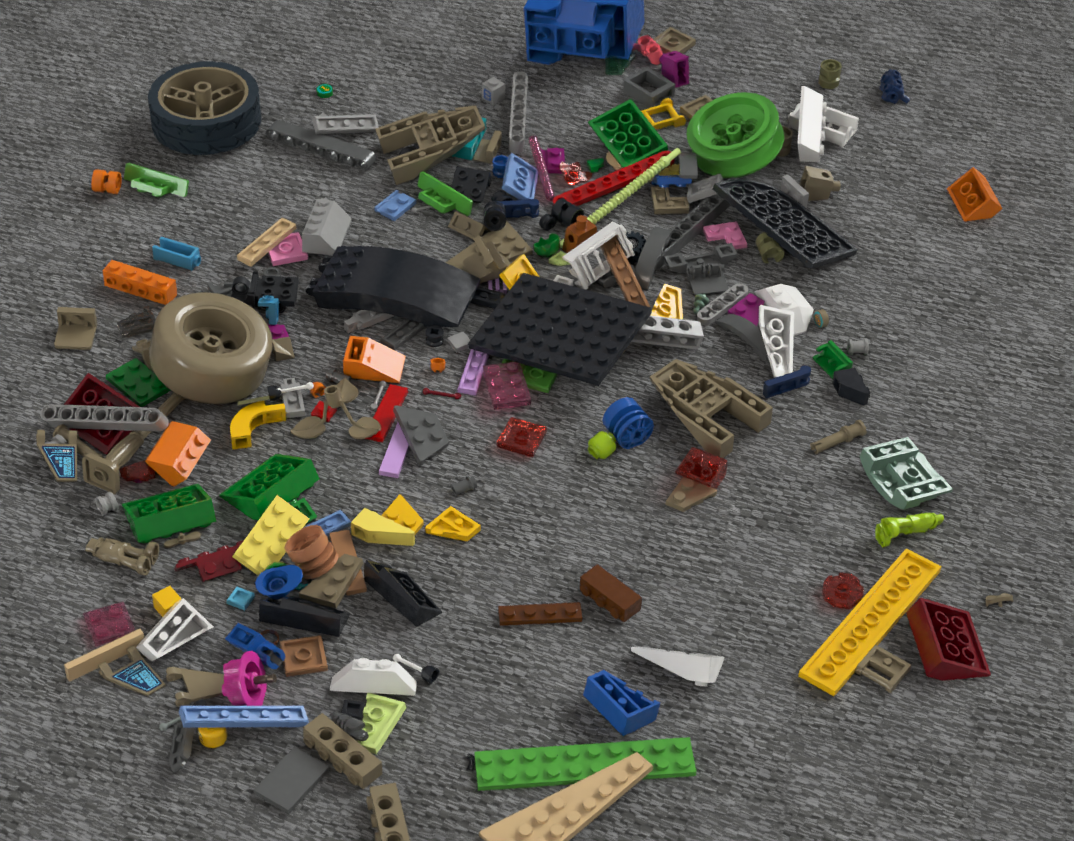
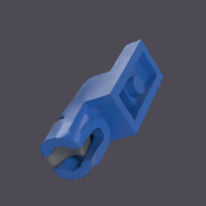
(250, 640)

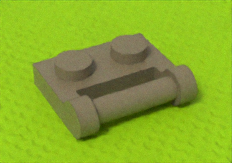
(885, 663)

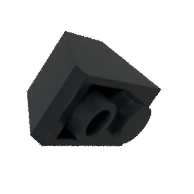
(851, 386)

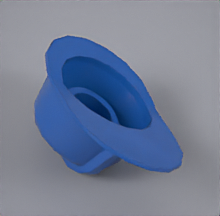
(279, 581)

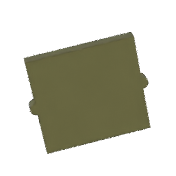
(253, 400)

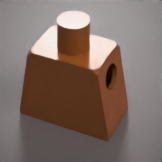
(578, 233)

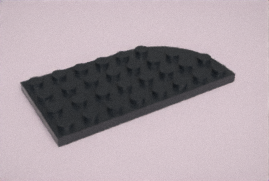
(786, 222)

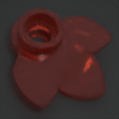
(573, 173)

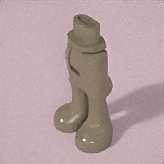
(115, 551)

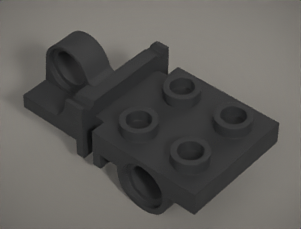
(279, 287)

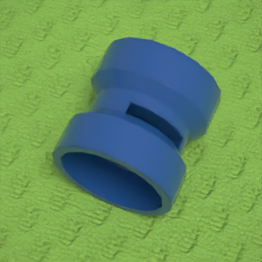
(499, 166)

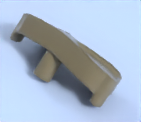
(994, 599)

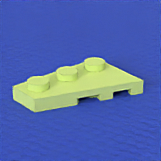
(380, 718)

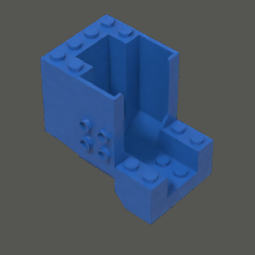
(581, 28)

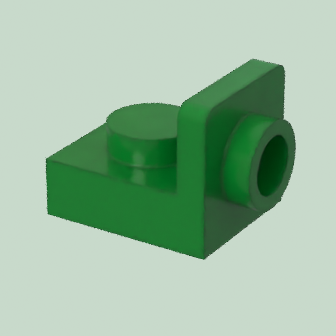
(303, 506)

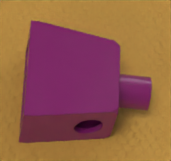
(675, 68)

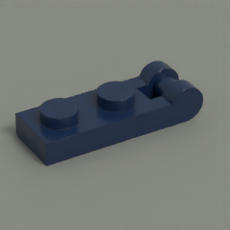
(518, 209)
(787, 382)

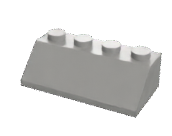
(325, 228)

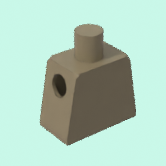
(818, 183)

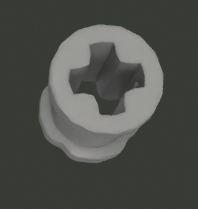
(858, 346)

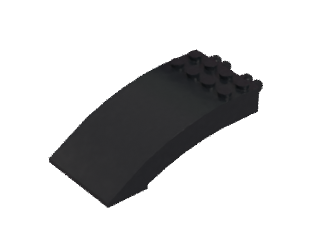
(394, 284)

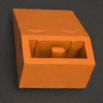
(372, 361)

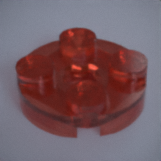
(839, 599)

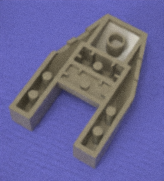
(436, 134)
(700, 395)

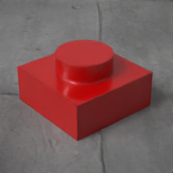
(318, 411)

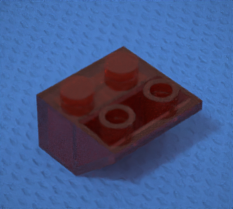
(703, 468)

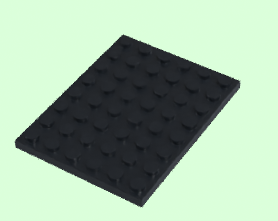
(560, 328)

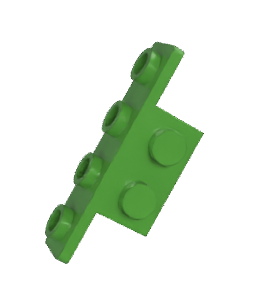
(154, 181)
(442, 196)

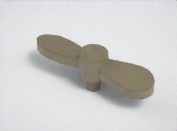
(182, 539)

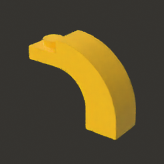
(251, 417)

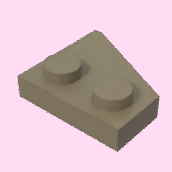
(689, 494)

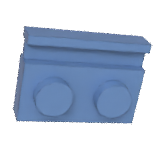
(395, 205)

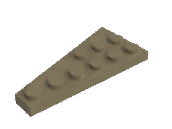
(507, 242)

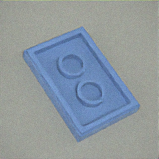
(519, 178)

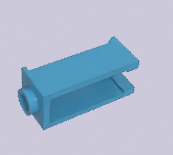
(177, 253)

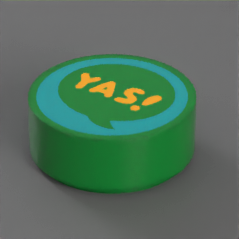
(324, 90)

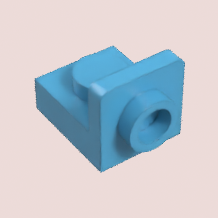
(272, 312)

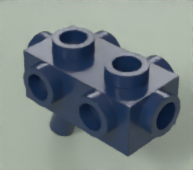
(892, 87)

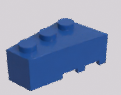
(618, 703)

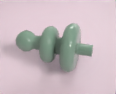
(700, 302)

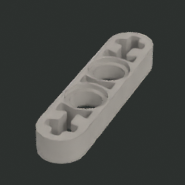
(721, 304)

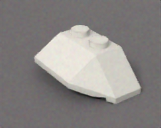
(788, 299)
(374, 677)

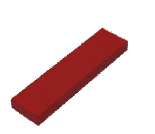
(384, 415)

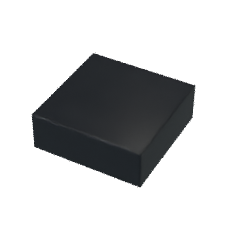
(353, 708)

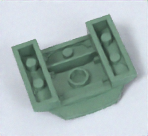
(902, 473)

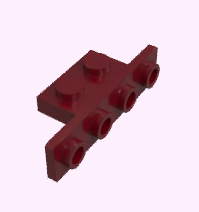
(213, 564)

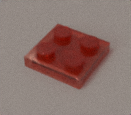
(521, 437)

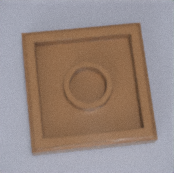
(304, 656)

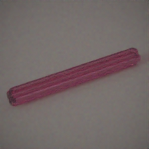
(541, 167)

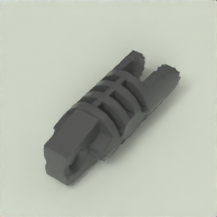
(350, 725)

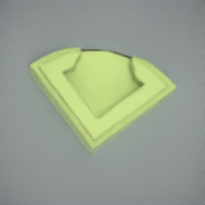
(558, 260)

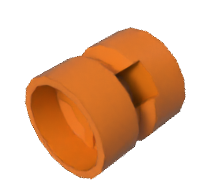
(106, 181)

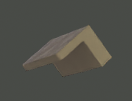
(488, 148)
(466, 225)

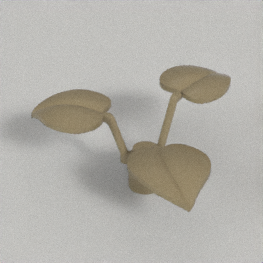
(335, 397)

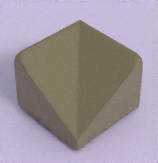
(282, 348)

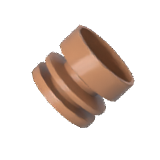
(311, 551)

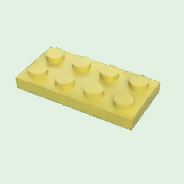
(268, 537)

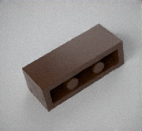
(610, 593)

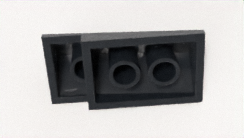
(401, 592)
(303, 615)

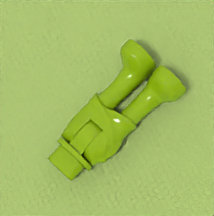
(892, 526)

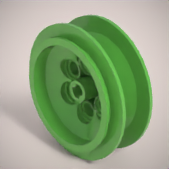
(735, 134)

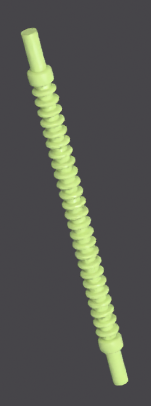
(631, 188)

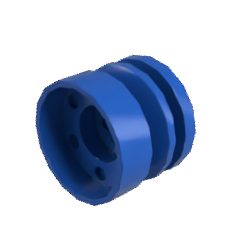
(628, 423)

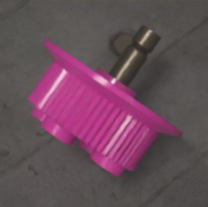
(246, 680)

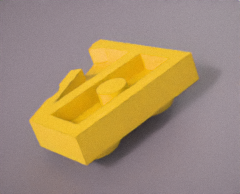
(403, 514)
(453, 525)

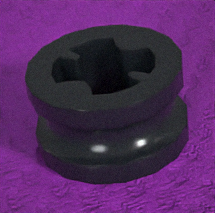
(547, 222)

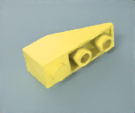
(378, 529)

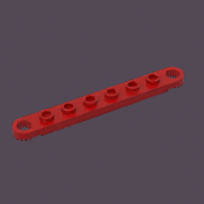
(610, 181)

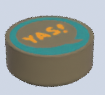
(821, 318)

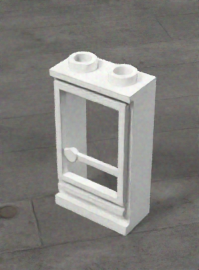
(847, 123)
(578, 256)

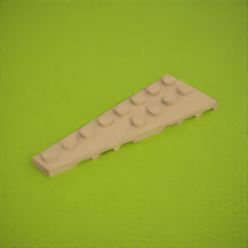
(572, 808)

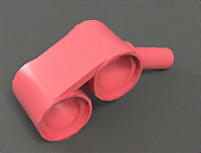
(649, 48)

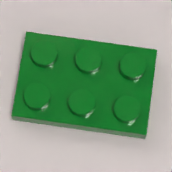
(137, 382)

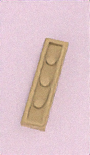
(266, 242)
(106, 653)

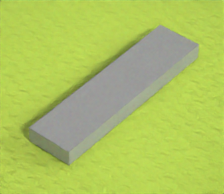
(345, 124)

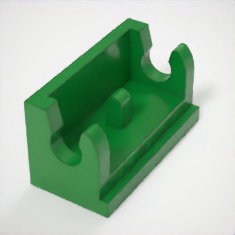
(832, 358)

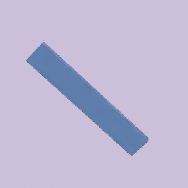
(242, 716)

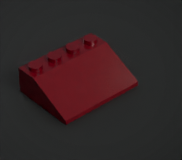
(96, 393)
(946, 641)

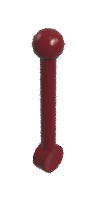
(426, 391)

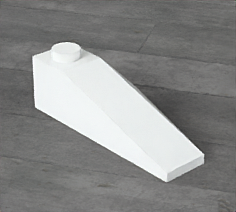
(778, 335)
(693, 667)

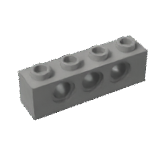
(670, 332)

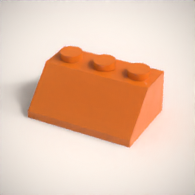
(974, 196)
(177, 452)

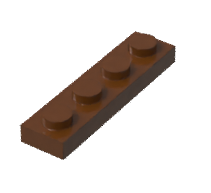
(540, 613)

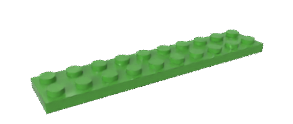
(575, 762)

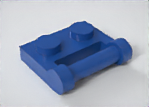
(666, 180)

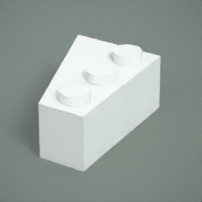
(173, 630)

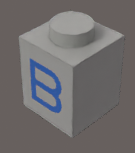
(493, 91)

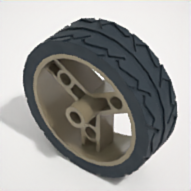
(204, 93)

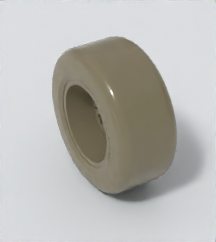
(210, 348)

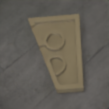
(333, 585)

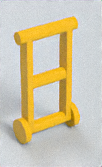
(665, 105)

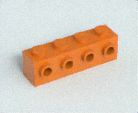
(139, 282)

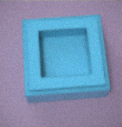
(240, 598)

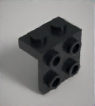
(471, 183)

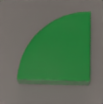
(595, 164)

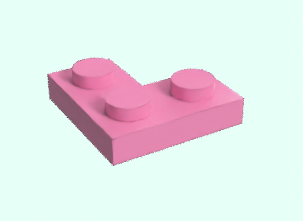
(729, 231)

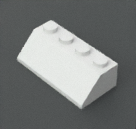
(810, 125)

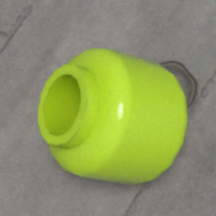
(602, 445)

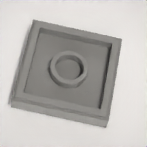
(703, 188)

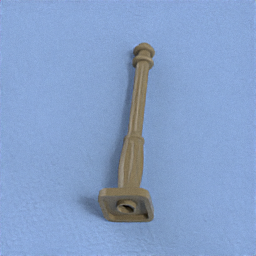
(105, 471)

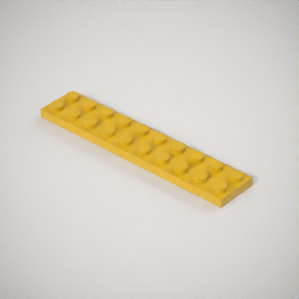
(869, 622)

